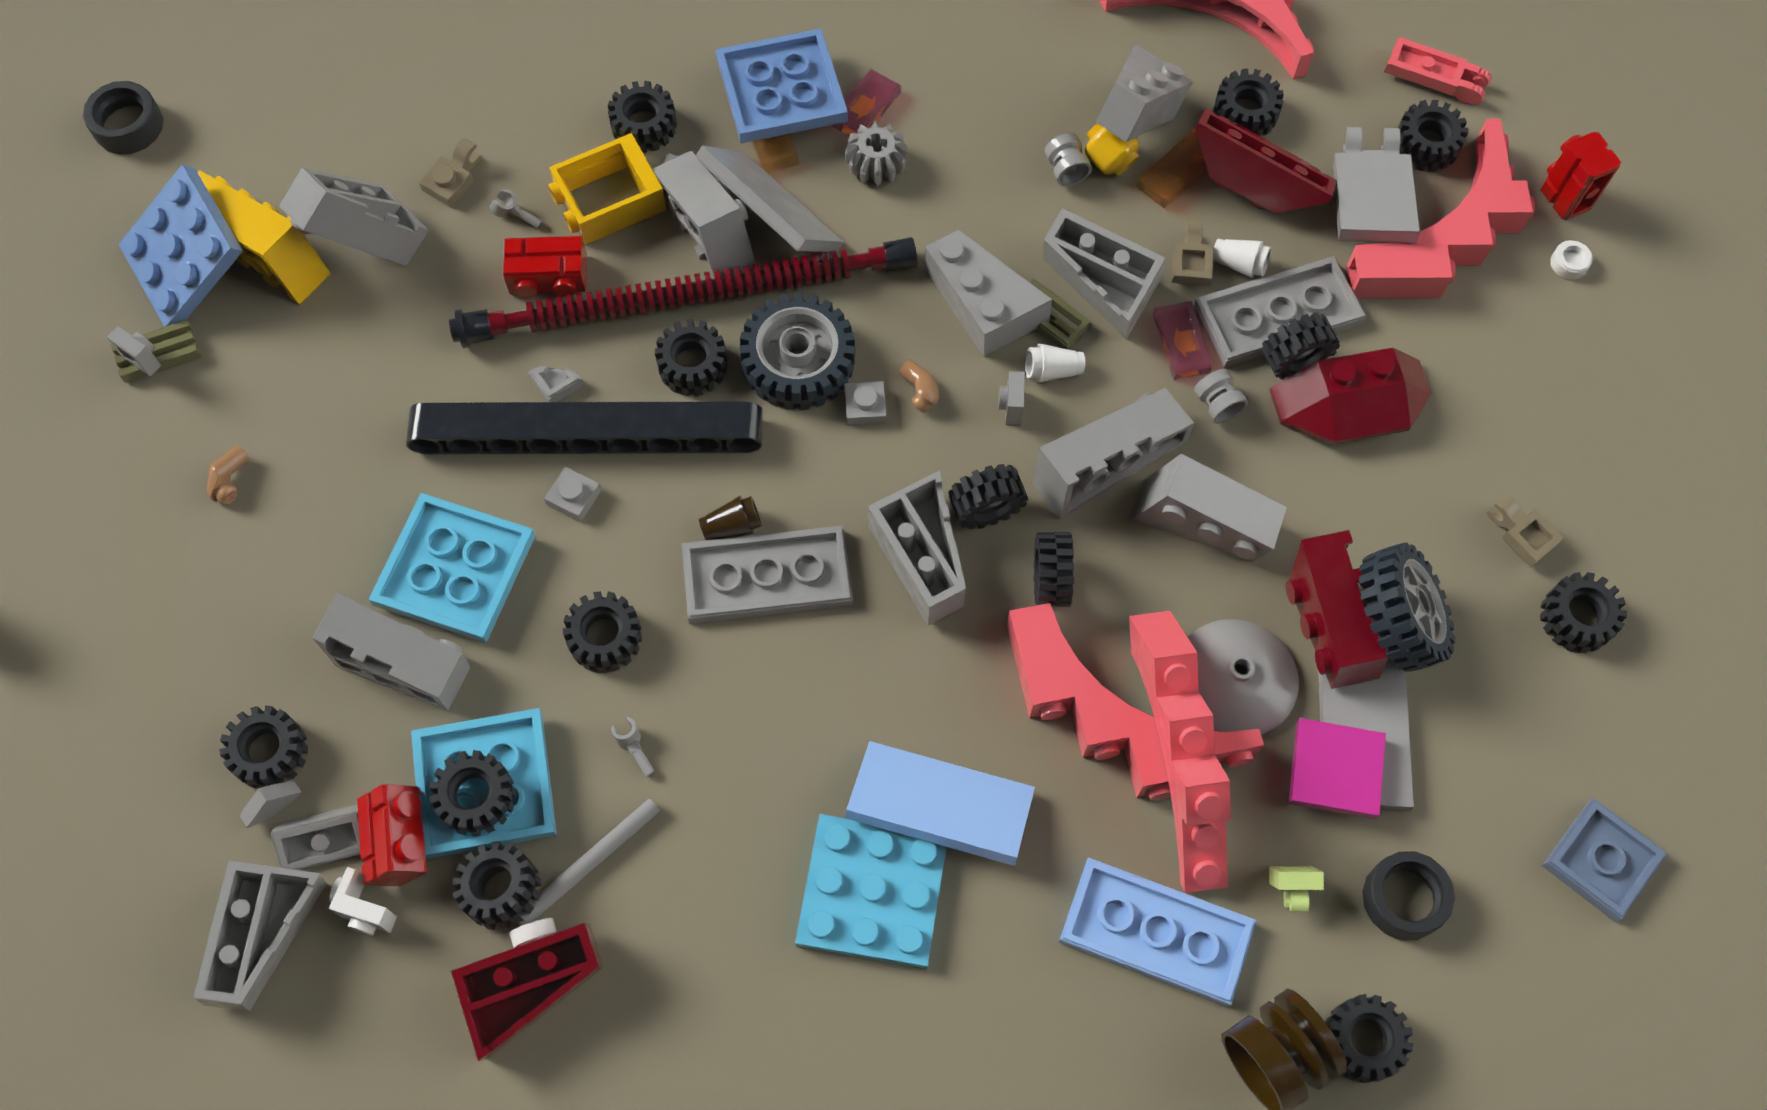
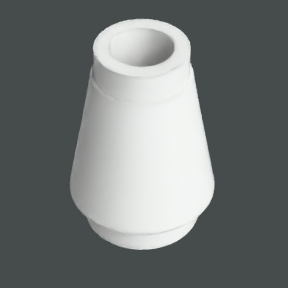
(1243, 256)
(1053, 363)

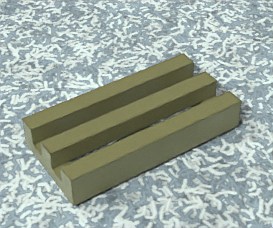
(1070, 313)
(163, 340)

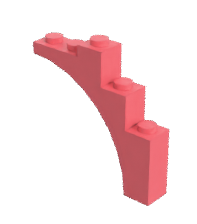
(1264, 20)
(1459, 239)
(1104, 723)
(1187, 740)

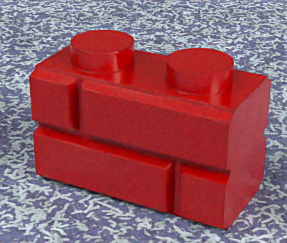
(1580, 174)
(545, 265)
(391, 835)

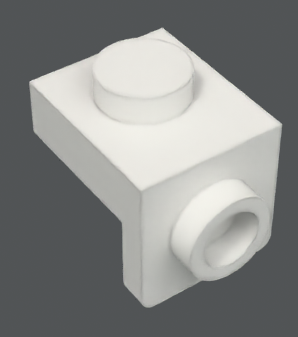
(363, 915)

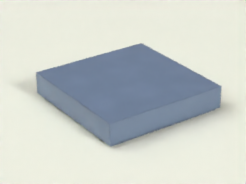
(1604, 860)

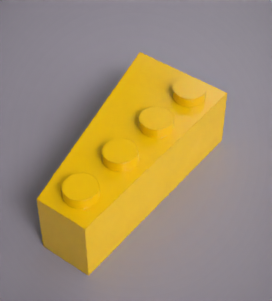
(268, 240)

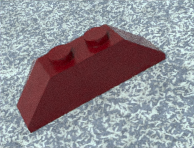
(1259, 168)
(1353, 396)

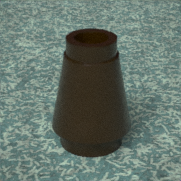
(731, 520)

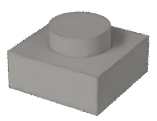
(135, 349)
(1012, 398)
(865, 403)
(572, 494)

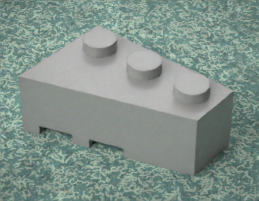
(1143, 95)
(706, 212)
(353, 214)
(1104, 268)
(984, 292)
(1209, 509)
(920, 546)
(391, 653)
(252, 930)

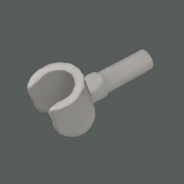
(511, 207)
(631, 742)

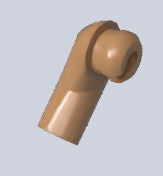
(924, 383)
(220, 473)

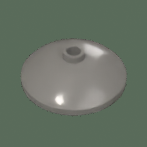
(1250, 700)

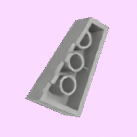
(1109, 451)

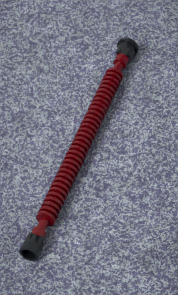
(482, 326)

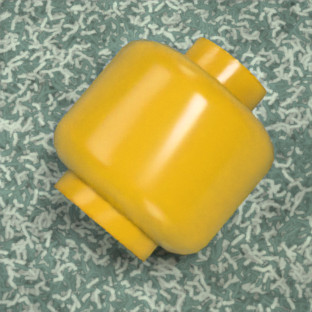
(1110, 152)

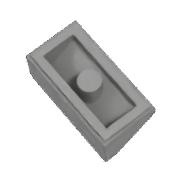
(317, 838)

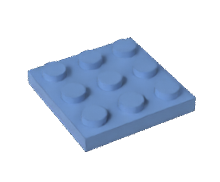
(781, 85)
(180, 246)

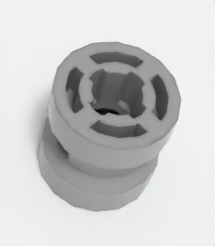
(1069, 162)
(1220, 396)

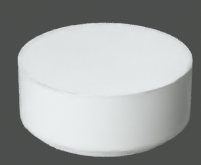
(1571, 260)
(532, 932)

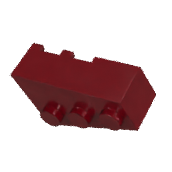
(1333, 611)
(522, 984)

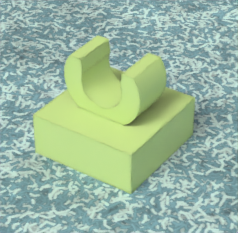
(1296, 883)

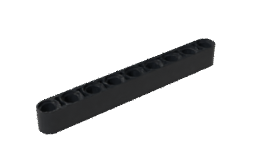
(584, 427)

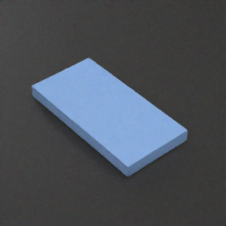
(940, 803)
(1158, 932)

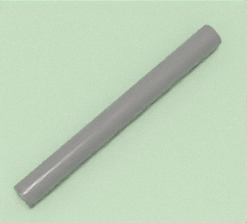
(590, 860)

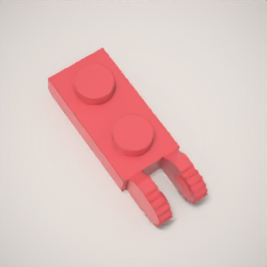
(1438, 71)

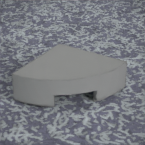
(555, 382)
(269, 802)

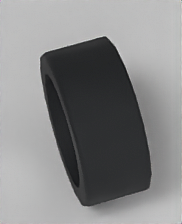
(117, 96)
(1429, 871)

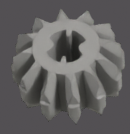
(876, 153)

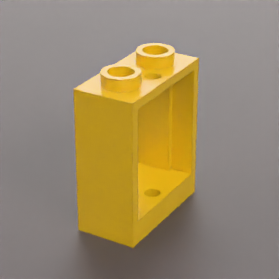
(598, 164)

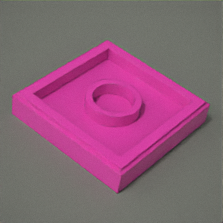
(1337, 768)

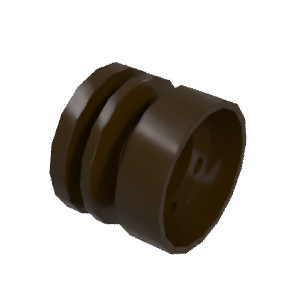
(1284, 1051)

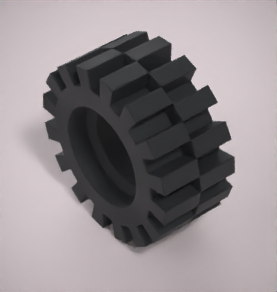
(1253, 88)
(643, 99)
(1439, 121)
(689, 338)
(1300, 344)
(988, 496)
(1053, 568)
(1594, 594)
(596, 609)
(251, 727)
(455, 774)
(481, 870)
(1391, 1026)

